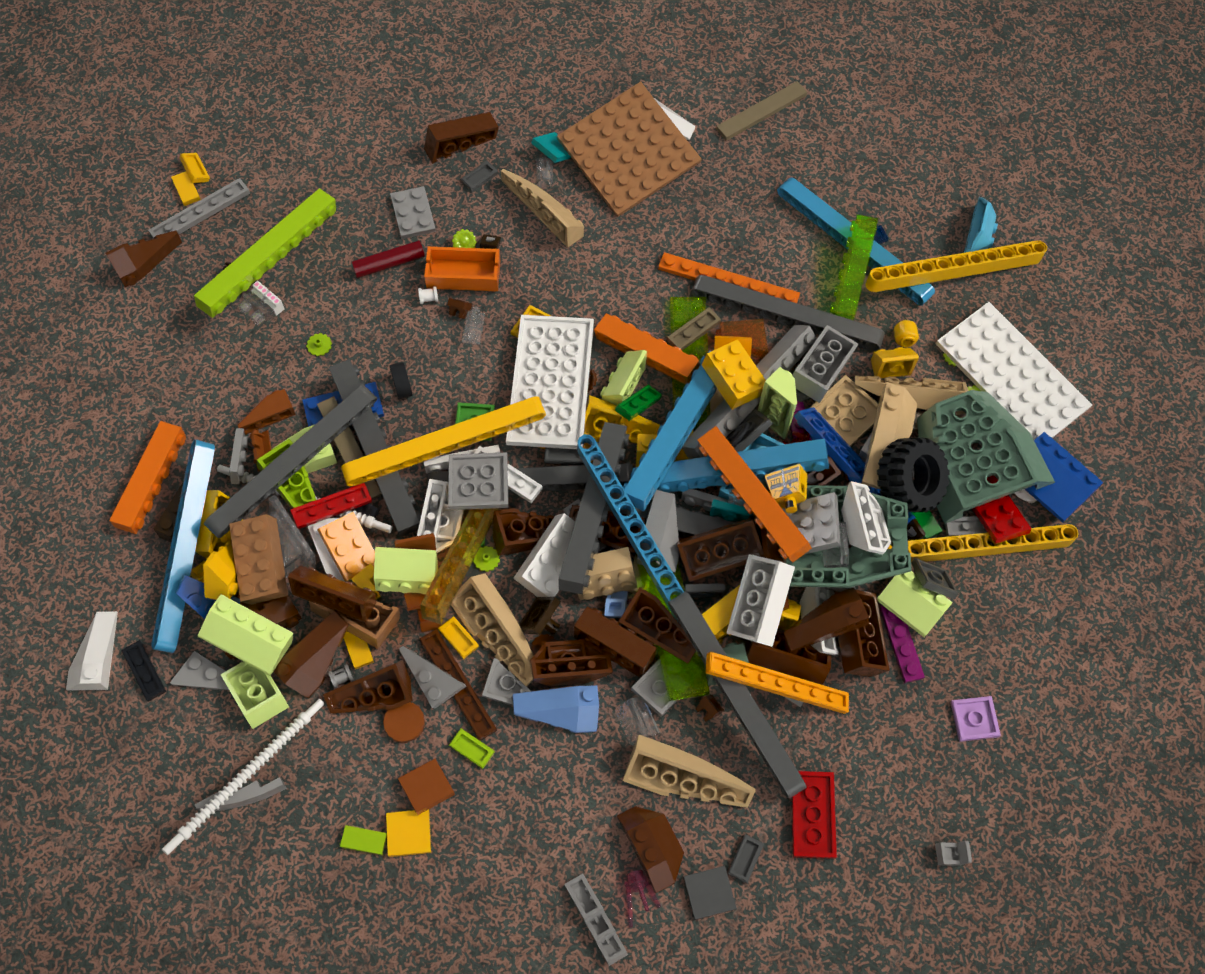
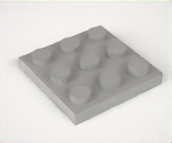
(478, 481)
(818, 521)

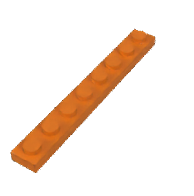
(691, 269)

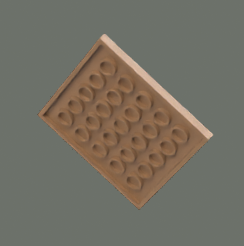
(629, 149)

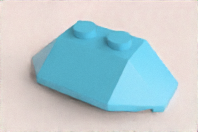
(981, 227)

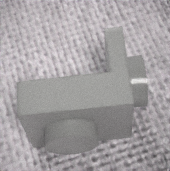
(953, 853)

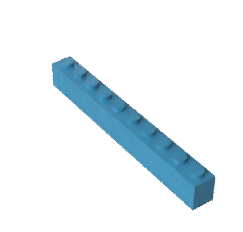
(670, 438)
(762, 461)

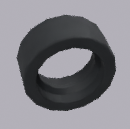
(401, 380)

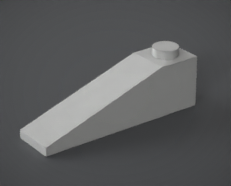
(663, 529)

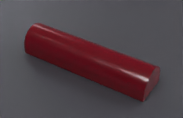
(388, 259)

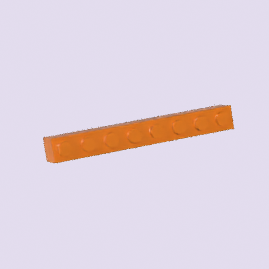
(754, 494)

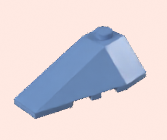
(566, 707)

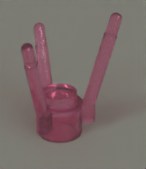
(637, 882)

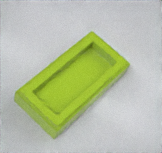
(471, 748)
(363, 840)

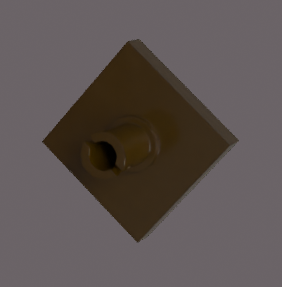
(540, 616)

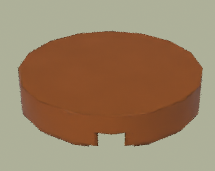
(404, 723)

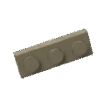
(694, 329)

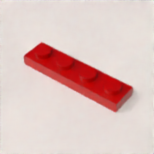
(330, 506)

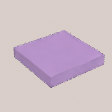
(975, 718)

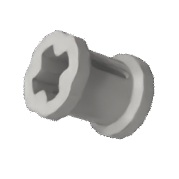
(340, 676)

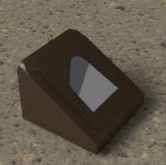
(490, 242)
(914, 530)

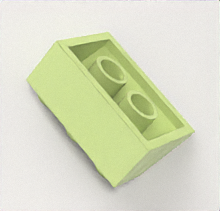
(626, 377)
(404, 569)
(913, 603)

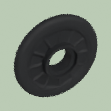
(737, 434)

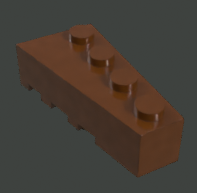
(802, 663)

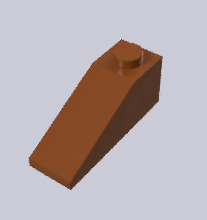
(269, 411)

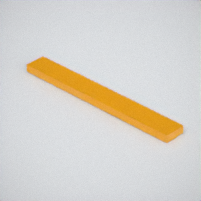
(777, 682)

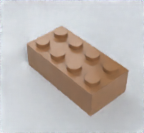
(258, 559)

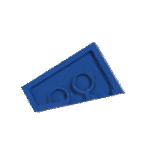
(192, 593)

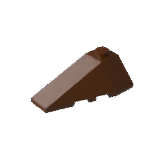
(137, 260)

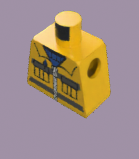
(788, 486)

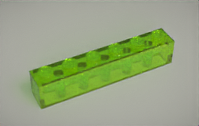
(855, 267)

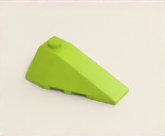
(297, 488)

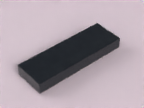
(143, 671)

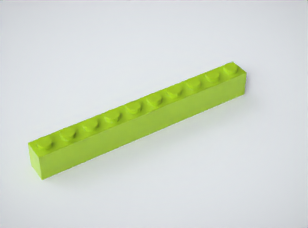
(265, 253)

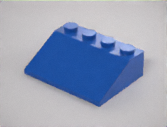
(1072, 484)

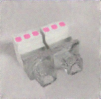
(262, 302)

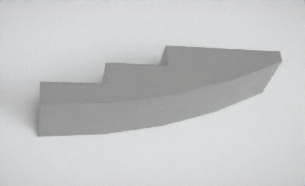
(247, 795)
(596, 919)

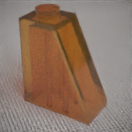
(747, 328)

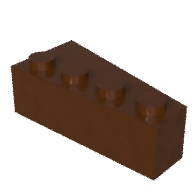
(459, 135)
(280, 612)

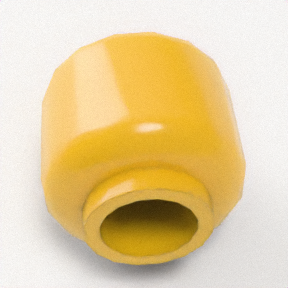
(906, 333)

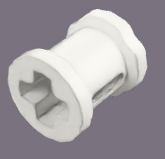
(428, 295)

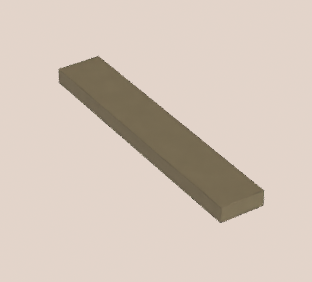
(761, 110)
(347, 445)

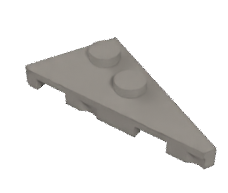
(200, 673)
(435, 683)
(502, 684)

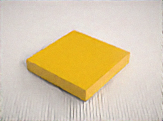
(408, 833)

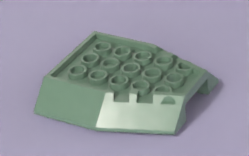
(1005, 452)
(862, 565)

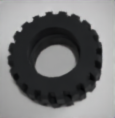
(929, 468)

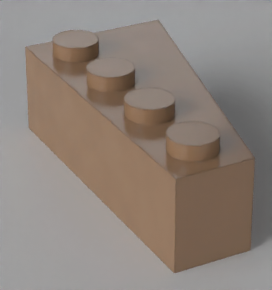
(374, 630)

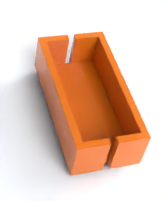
(462, 268)

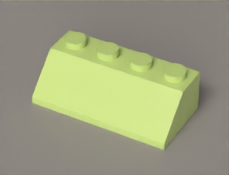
(779, 401)
(245, 634)

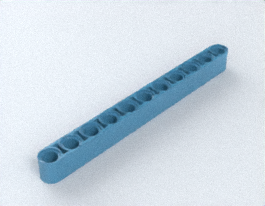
(839, 228)
(627, 522)
(183, 545)

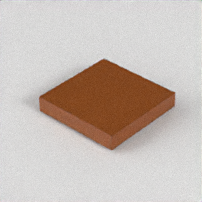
(426, 786)

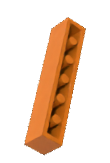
(660, 355)
(148, 477)

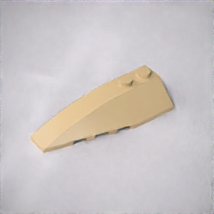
(546, 208)
(924, 393)
(892, 421)
(494, 624)
(674, 771)

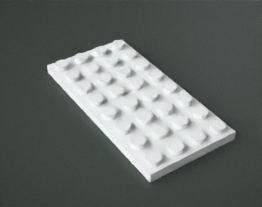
(555, 366)
(1013, 372)

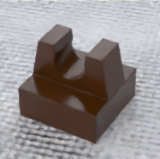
(462, 306)
(712, 707)

